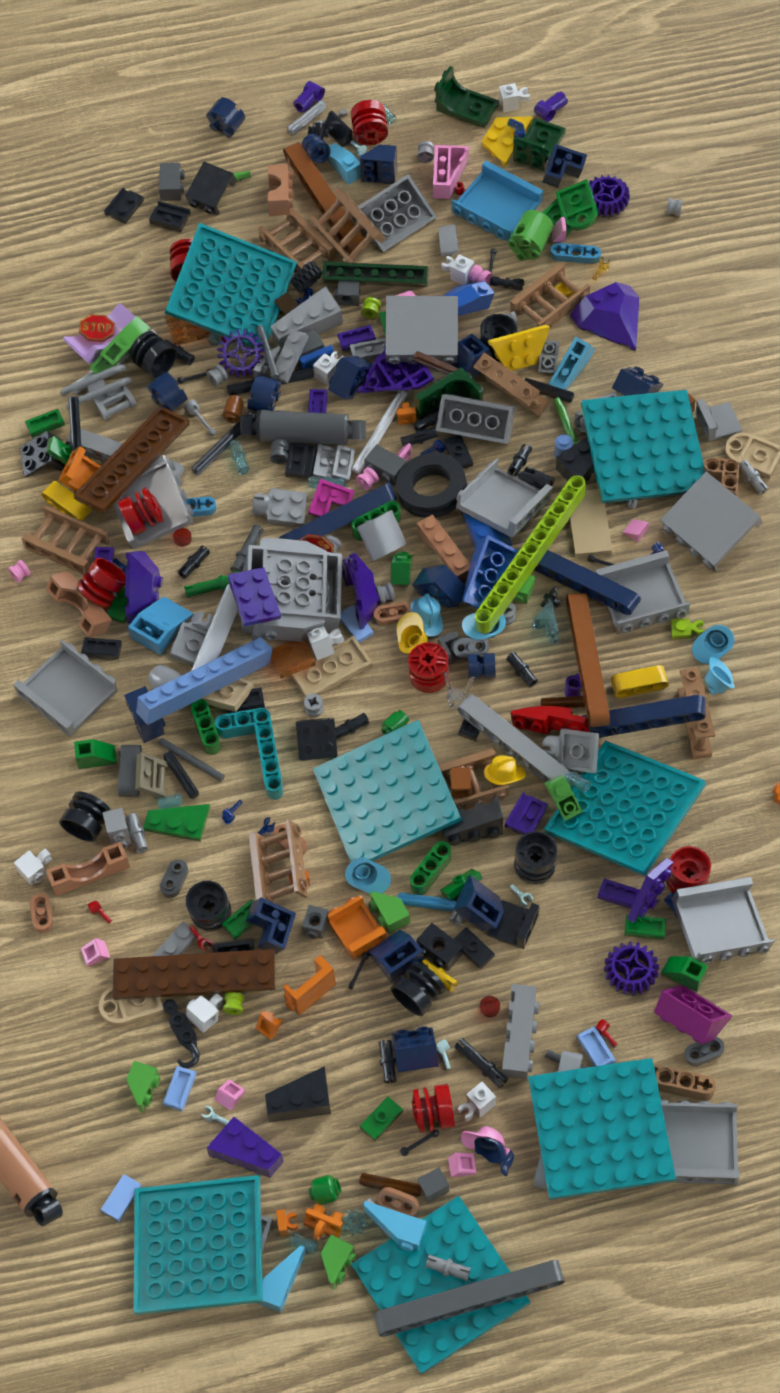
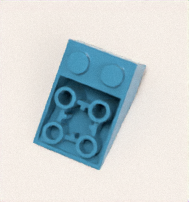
(159, 624)

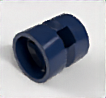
(316, 148)
(481, 665)

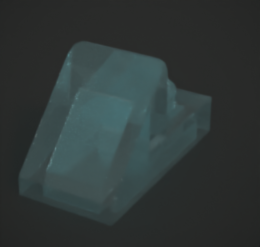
(547, 620)

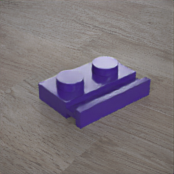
(526, 814)

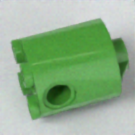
(530, 235)

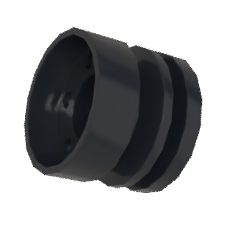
(494, 327)
(152, 354)
(84, 816)
(536, 848)
(206, 895)
(417, 988)

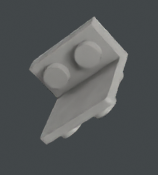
(717, 420)

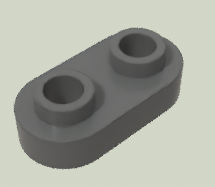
(468, 647)
(175, 877)
(703, 1052)

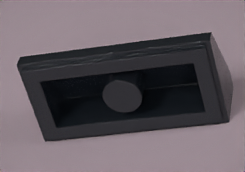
(338, 129)
(234, 945)

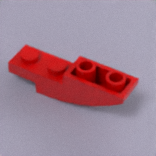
(544, 718)

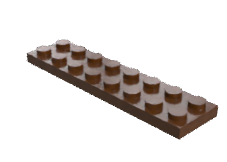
(131, 460)
(194, 974)

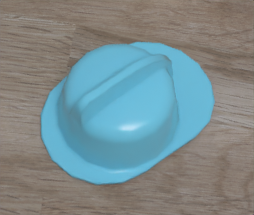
(429, 610)
(469, 628)
(713, 643)
(718, 677)
(368, 876)

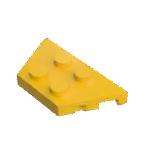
(501, 136)
(520, 348)

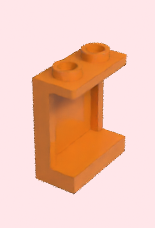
(78, 469)
(355, 927)
(311, 989)

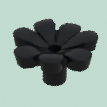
(551, 597)

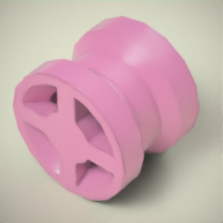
(367, 478)
(19, 571)

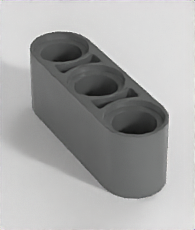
(127, 770)

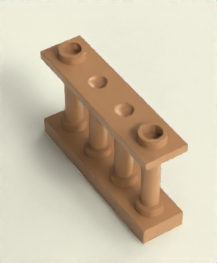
(362, 223)
(302, 228)
(545, 284)
(511, 384)
(65, 556)
(697, 731)
(475, 761)
(261, 863)

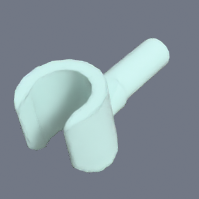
(360, 149)
(521, 895)
(442, 1047)
(212, 1116)

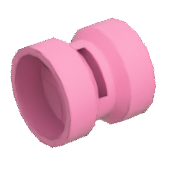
(477, 274)

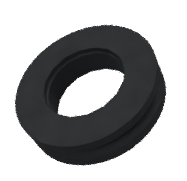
(424, 466)

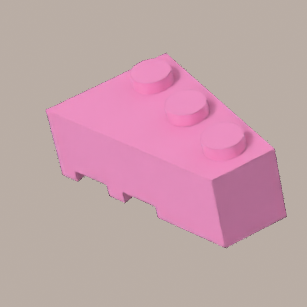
(448, 168)

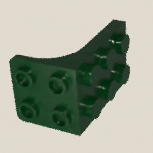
(461, 102)
(537, 144)
(456, 383)

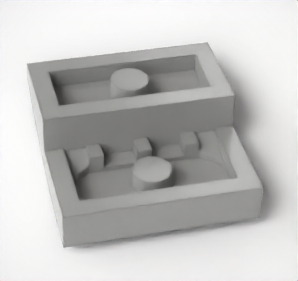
(333, 462)
(382, 535)

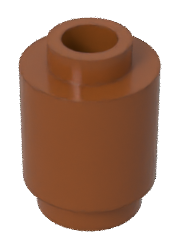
(233, 409)

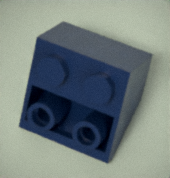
(379, 165)
(469, 352)
(634, 382)
(479, 905)
(396, 954)
(415, 1049)

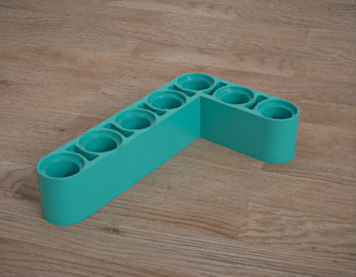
(265, 745)

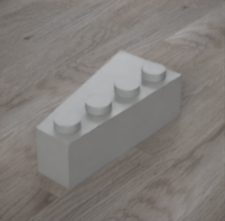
(316, 313)
(519, 1031)

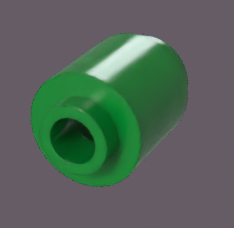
(394, 722)

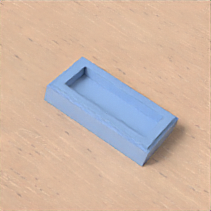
(350, 622)
(595, 1047)
(179, 1088)
(120, 1198)

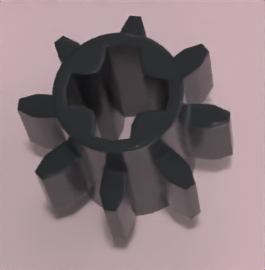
(318, 129)

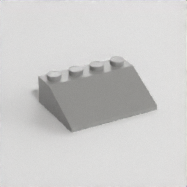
(397, 212)

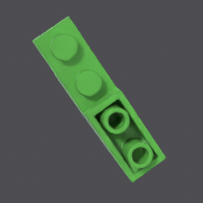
(119, 346)

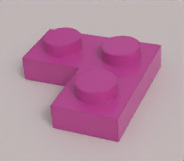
(326, 494)

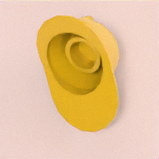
(410, 632)
(504, 771)

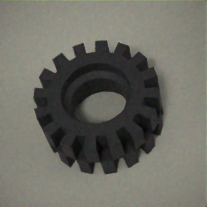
(306, 276)

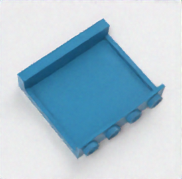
(497, 201)

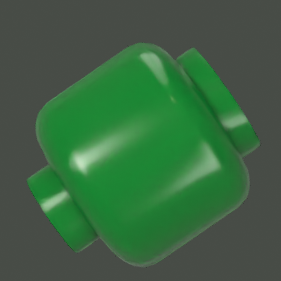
(325, 1189)

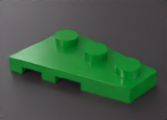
(179, 822)

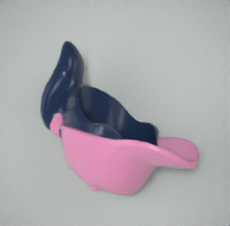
(490, 1145)

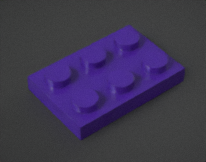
(254, 596)
(650, 890)

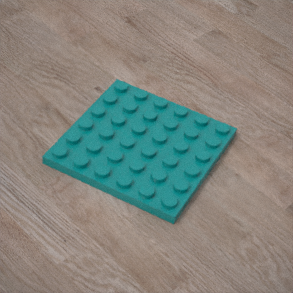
(229, 285)
(643, 445)
(387, 793)
(628, 808)
(601, 1129)
(197, 1245)
(400, 1276)

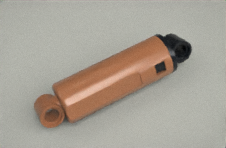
(26, 1181)

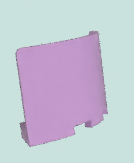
(91, 350)

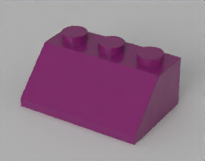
(691, 1013)

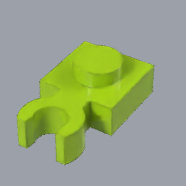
(683, 628)

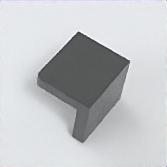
(445, 642)
(434, 1185)

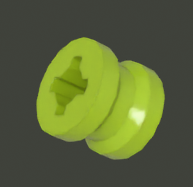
(371, 308)
(233, 1003)

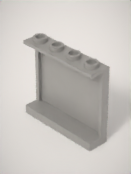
(421, 325)
(166, 488)
(502, 500)
(709, 520)
(655, 584)
(67, 689)
(721, 920)
(703, 1141)

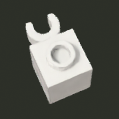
(510, 97)
(459, 268)
(326, 367)
(322, 642)
(32, 867)
(204, 1012)
(479, 1101)

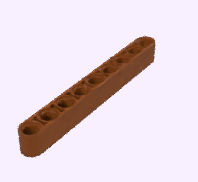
(319, 191)
(587, 660)

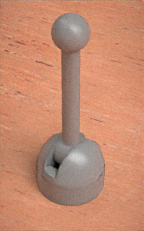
(193, 408)

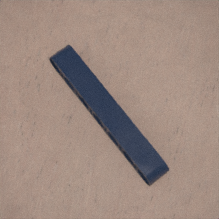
(344, 513)
(588, 582)
(653, 715)

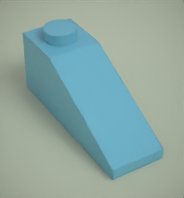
(344, 163)
(572, 363)
(399, 1226)
(280, 1280)

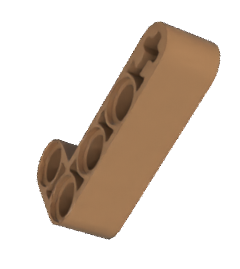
(721, 472)
(676, 1076)

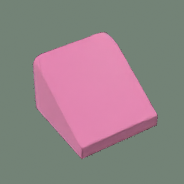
(559, 231)
(405, 452)
(636, 529)
(95, 952)
(229, 1094)
(462, 1164)

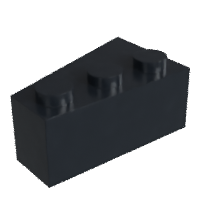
(576, 461)
(476, 824)
(300, 1098)

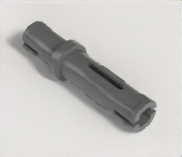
(252, 539)

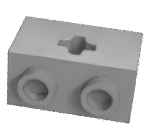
(117, 827)

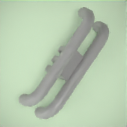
(95, 384)

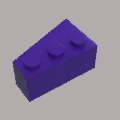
(245, 1148)

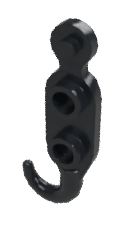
(183, 1031)

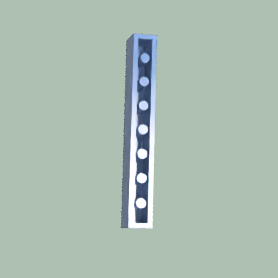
(203, 680)

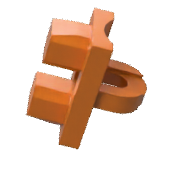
(317, 1220)

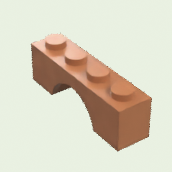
(281, 197)
(435, 537)
(65, 588)
(70, 877)

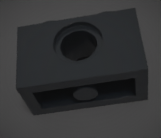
(433, 937)

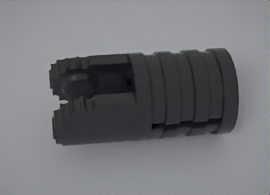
(535, 478)

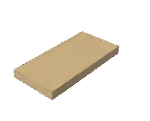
(590, 526)
(334, 669)

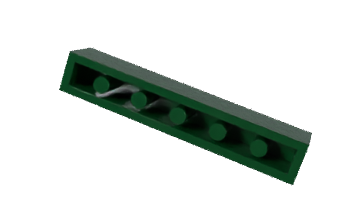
(376, 274)

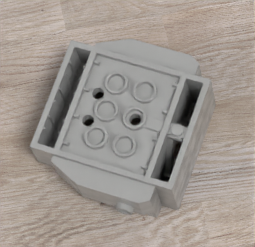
(294, 564)

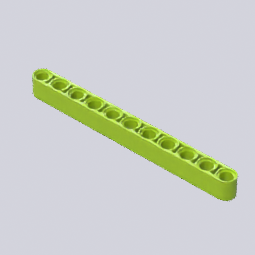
(530, 554)

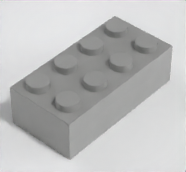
(475, 418)

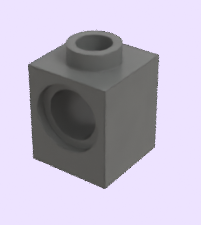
(348, 293)
(315, 914)

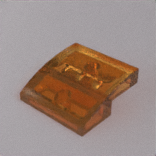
(184, 332)
(292, 658)

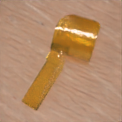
(602, 267)

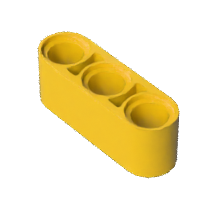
(64, 501)
(639, 681)

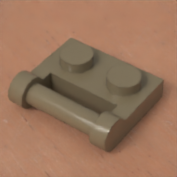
(146, 775)

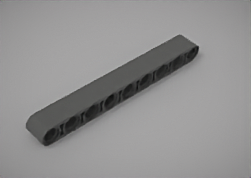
(468, 1298)

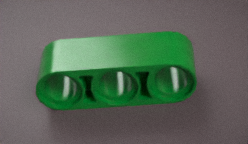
(392, 505)
(206, 734)
(432, 859)

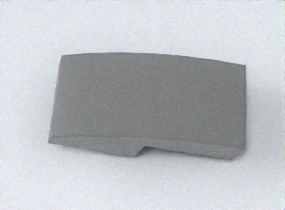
(448, 240)
(549, 357)
(262, 368)

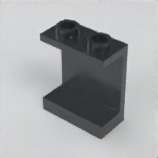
(209, 187)

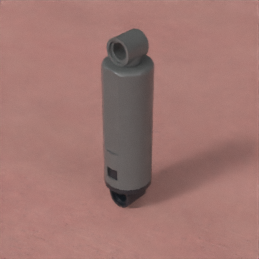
(302, 427)

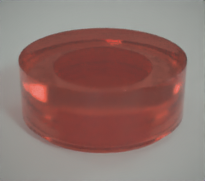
(182, 537)
(489, 1006)

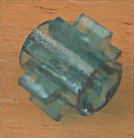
(357, 1228)

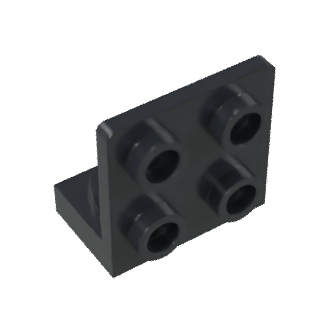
(35, 456)
(316, 738)
(515, 924)

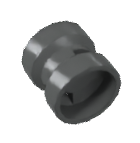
(279, 451)

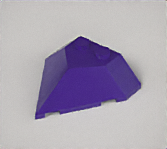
(610, 314)
(394, 377)
(358, 574)
(141, 583)

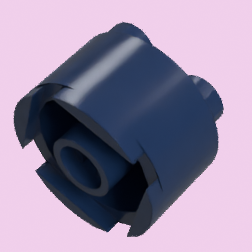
(225, 117)
(166, 392)
(264, 394)

